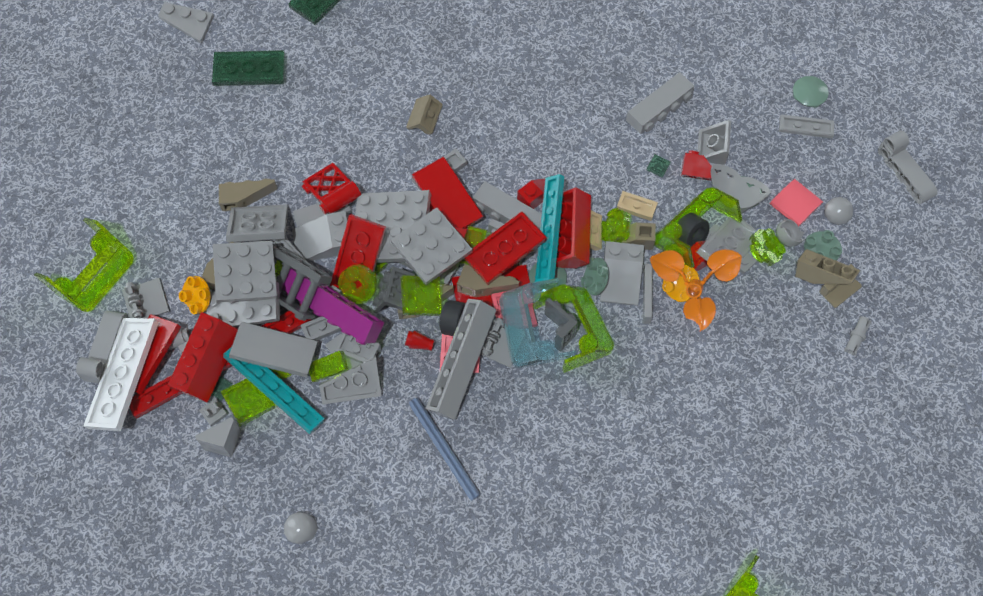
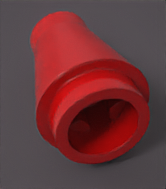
(418, 341)

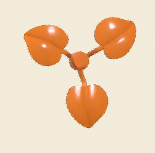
(723, 263)

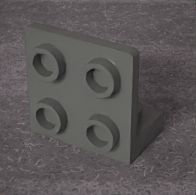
(390, 289)
(566, 322)

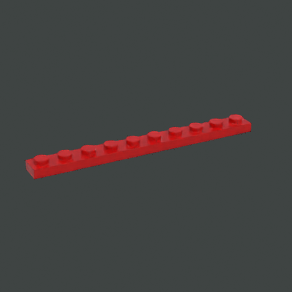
(162, 393)

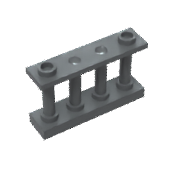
(303, 270)

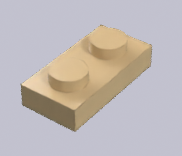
(637, 205)
(595, 231)

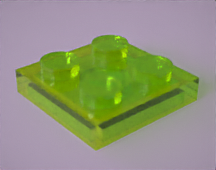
(420, 298)
(246, 401)

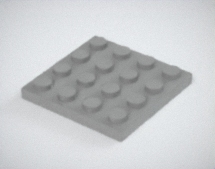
(395, 212)

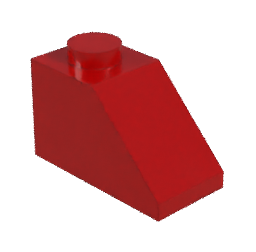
(696, 166)
(532, 193)

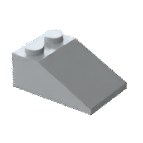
(321, 236)
(624, 273)

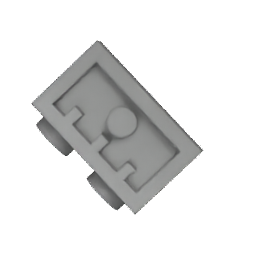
(356, 350)

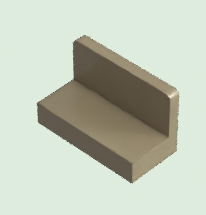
(424, 114)
(838, 293)

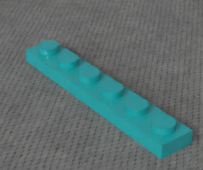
(550, 227)
(279, 393)

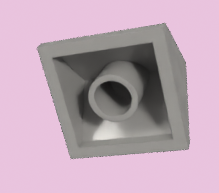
(715, 142)
(220, 438)

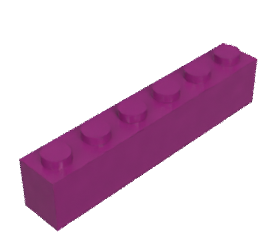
(338, 310)

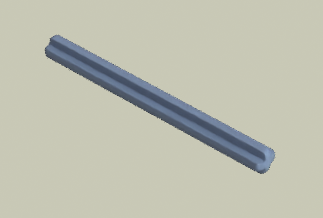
(444, 449)

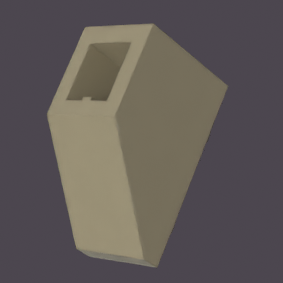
(642, 235)

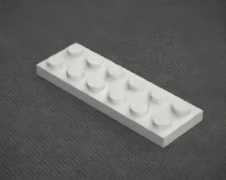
(121, 374)

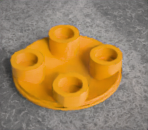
(677, 289)
(195, 294)

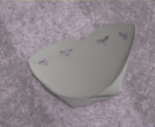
(737, 186)

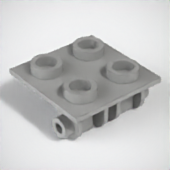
(145, 299)
(495, 345)

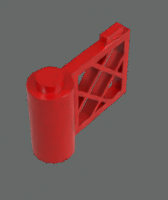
(337, 196)

